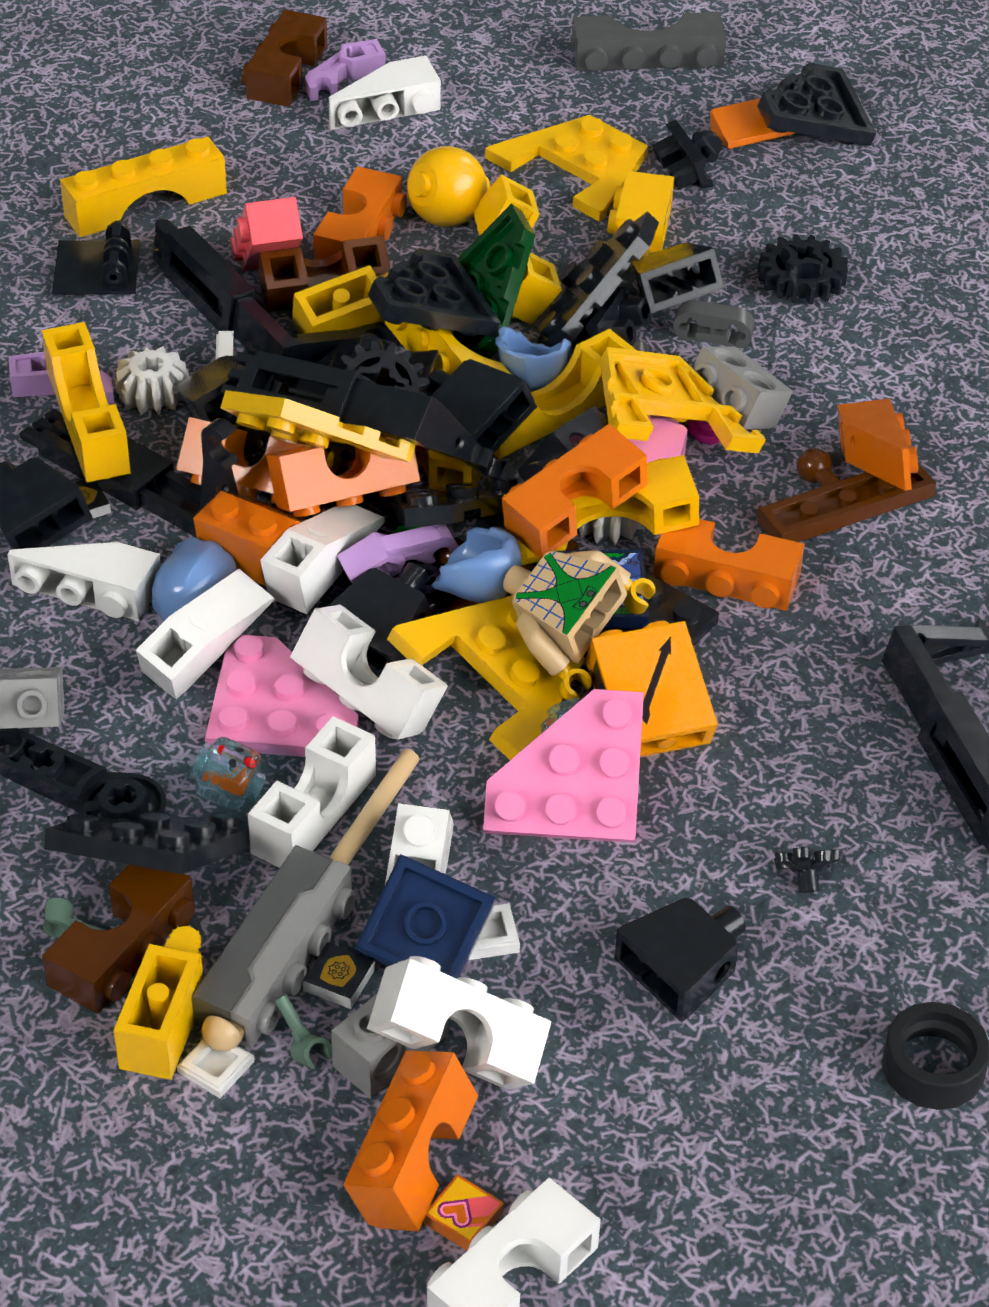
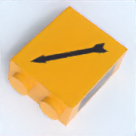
(667, 671)

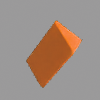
(741, 124)

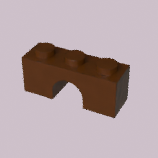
(276, 67)
(287, 272)
(99, 964)

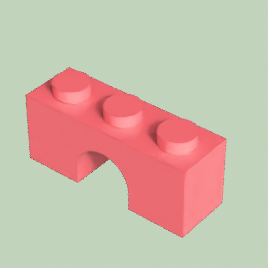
(264, 228)

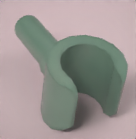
(60, 917)
(303, 1038)

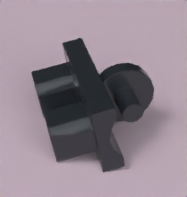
(687, 156)
(618, 314)

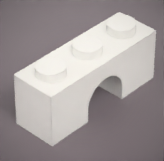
(336, 655)
(335, 773)
(500, 1034)
(541, 1231)

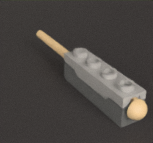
(286, 930)

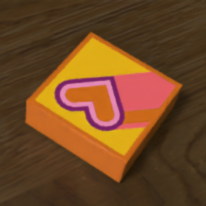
(463, 1211)

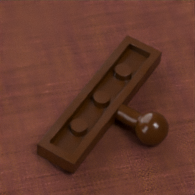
(837, 501)

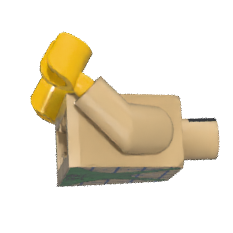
(569, 604)

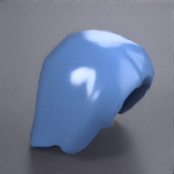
(531, 361)
(480, 565)
(188, 573)

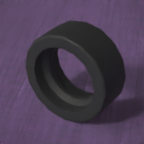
(929, 1088)

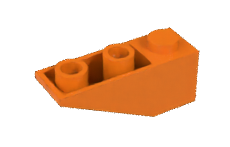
(877, 441)

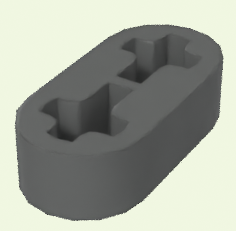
(714, 323)

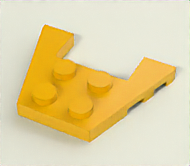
(584, 149)
(667, 386)
(307, 425)
(495, 649)

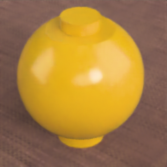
(446, 186)

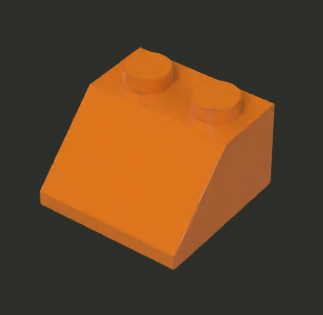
(243, 529)

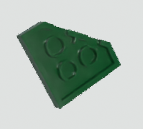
(497, 268)

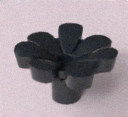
(806, 865)

